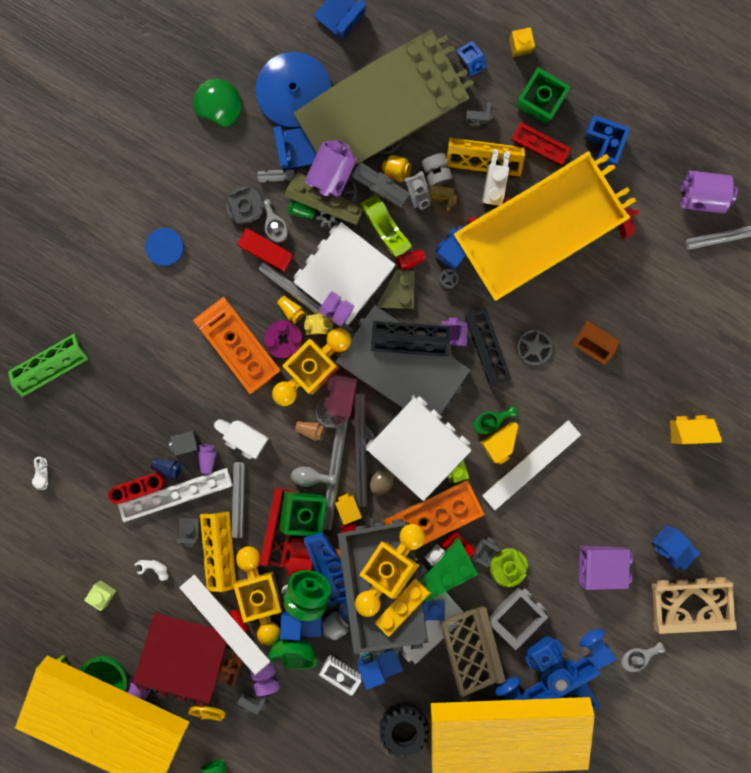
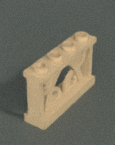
(716, 620)

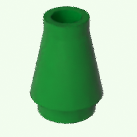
(301, 210)

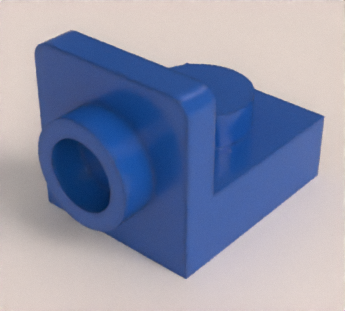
(472, 58)
(434, 610)

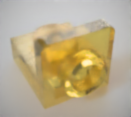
(442, 193)

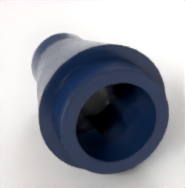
(167, 467)

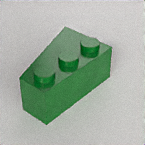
(448, 571)

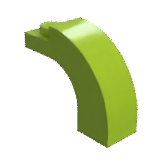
(385, 226)

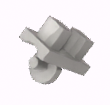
(418, 191)

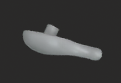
(275, 226)
(308, 476)
(637, 658)

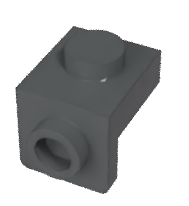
(477, 118)
(485, 551)
(248, 703)

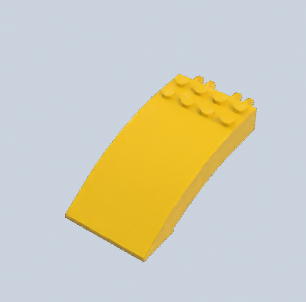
(543, 225)

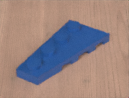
(328, 563)

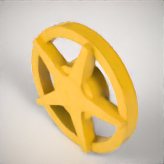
(206, 712)

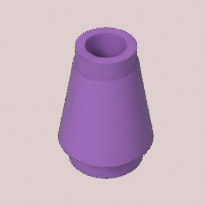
(206, 458)

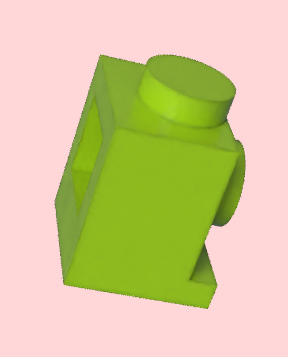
(458, 473)

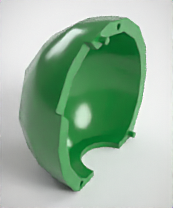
(217, 102)
(294, 653)
(107, 670)

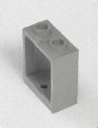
(511, 599)

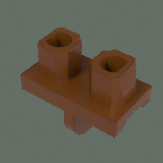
(229, 668)

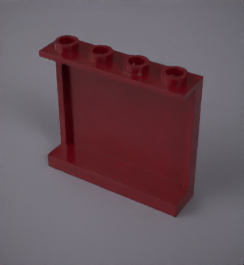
(180, 659)

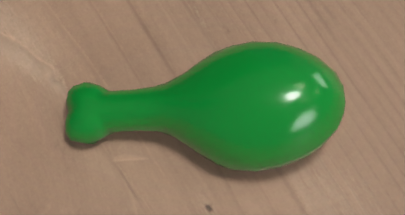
(490, 421)

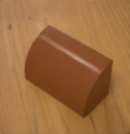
(596, 342)

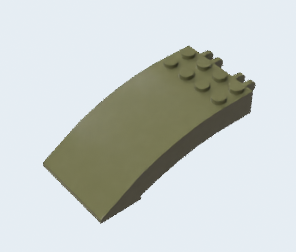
(386, 99)

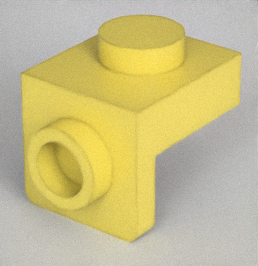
(318, 324)

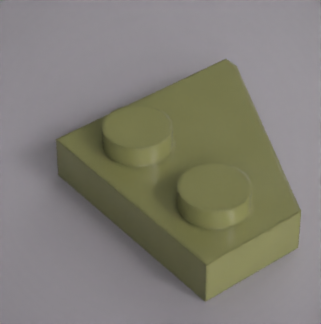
(399, 291)

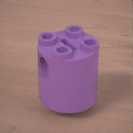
(331, 168)
(708, 192)

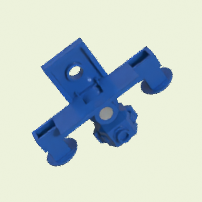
(560, 675)

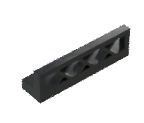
(410, 341)
(481, 349)

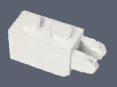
(496, 180)
(243, 437)

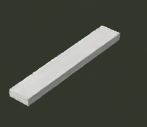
(531, 465)
(175, 495)
(224, 625)

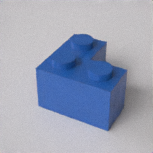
(608, 135)
(450, 251)
(676, 547)
(293, 628)
(378, 667)

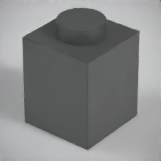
(184, 443)

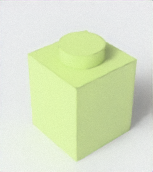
(100, 595)

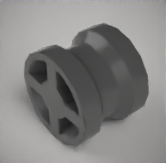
(451, 276)

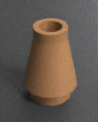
(311, 430)

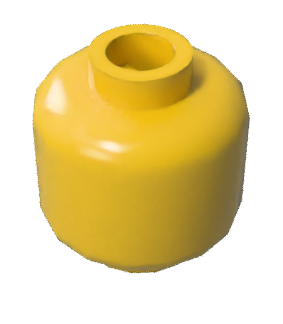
(396, 168)

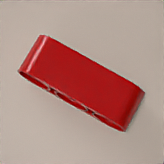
(265, 250)
(127, 488)

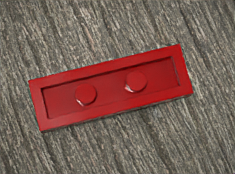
(540, 144)

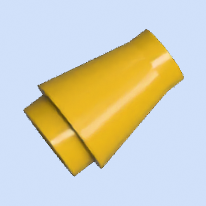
(291, 310)

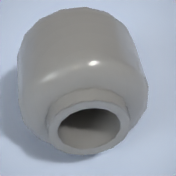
(334, 626)

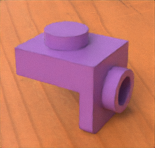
(458, 331)

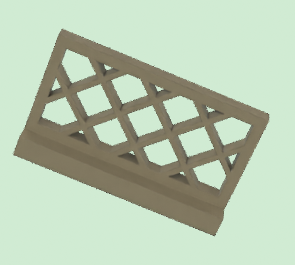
(485, 641)

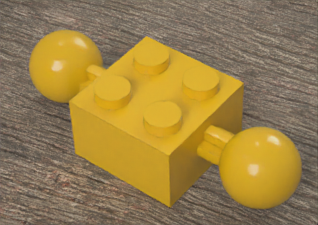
(311, 366)
(389, 570)
(258, 596)

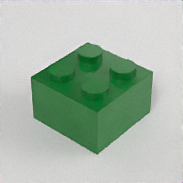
(542, 96)
(302, 513)

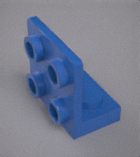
(340, 15)
(293, 148)

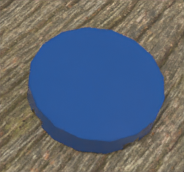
(164, 246)

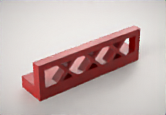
(271, 530)

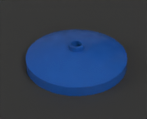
(275, 83)

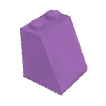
(604, 567)

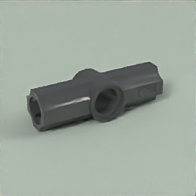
(381, 185)

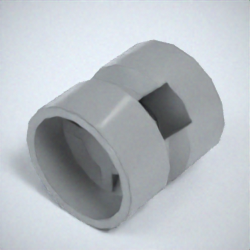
(436, 163)

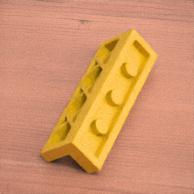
(483, 150)
(221, 551)

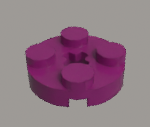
(279, 329)

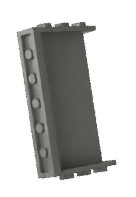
(402, 374)
(355, 552)

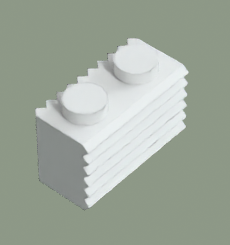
(340, 675)

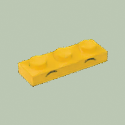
(402, 607)

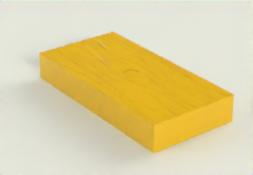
(99, 721)
(511, 735)

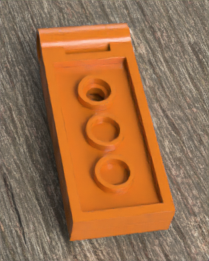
(242, 354)
(442, 511)

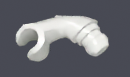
(40, 479)
(159, 568)

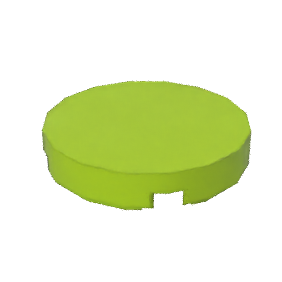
(509, 567)

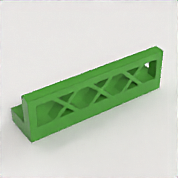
(47, 367)

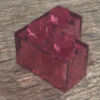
(341, 395)

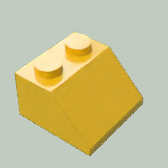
(694, 431)
(500, 443)

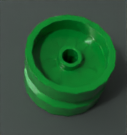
(307, 595)

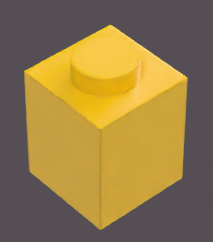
(521, 42)
(348, 508)

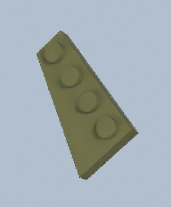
(333, 205)

